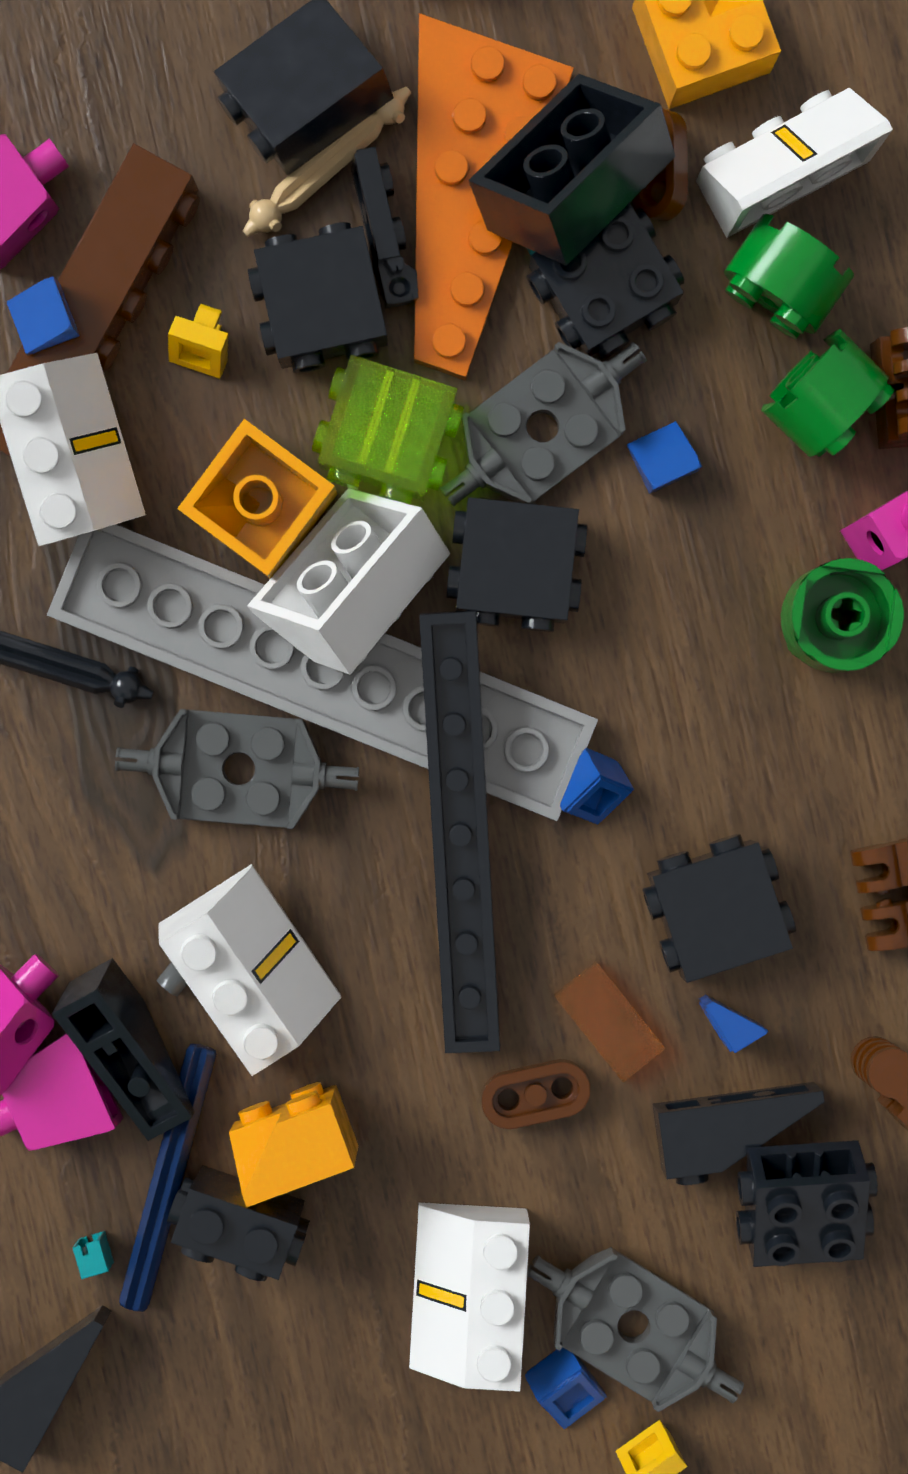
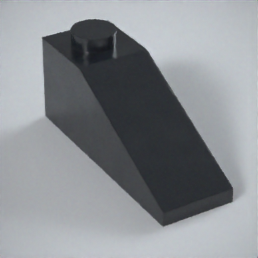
(124, 1047)
(716, 1130)
(38, 1386)

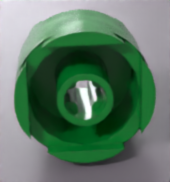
(787, 276)
(827, 395)
(864, 595)

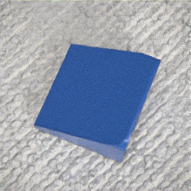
(42, 316)
(664, 457)
(595, 787)
(731, 1026)
(564, 1387)

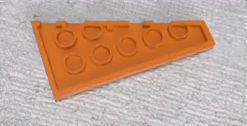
(469, 106)

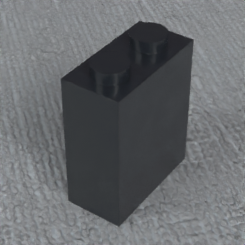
(302, 85)

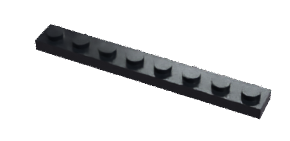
(460, 830)

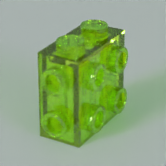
(387, 430)

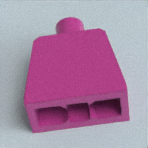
(23, 199)
(890, 526)
(22, 1016)
(57, 1099)

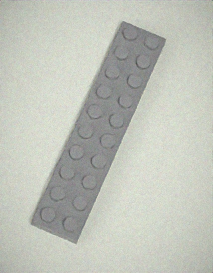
(201, 623)

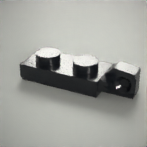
(383, 233)

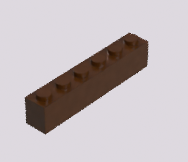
(118, 256)

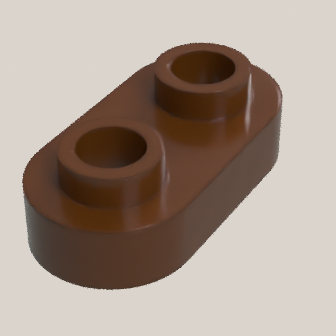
(669, 189)
(536, 1099)

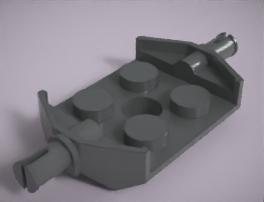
(570, 388)
(193, 779)
(662, 1362)

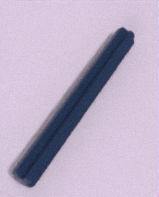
(165, 1183)

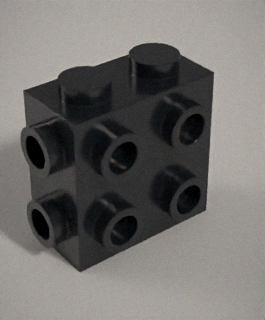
(610, 286)
(318, 298)
(517, 562)
(718, 908)
(806, 1203)
(219, 1225)

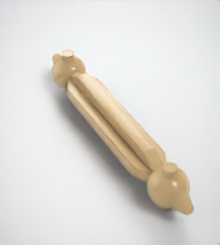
(307, 179)

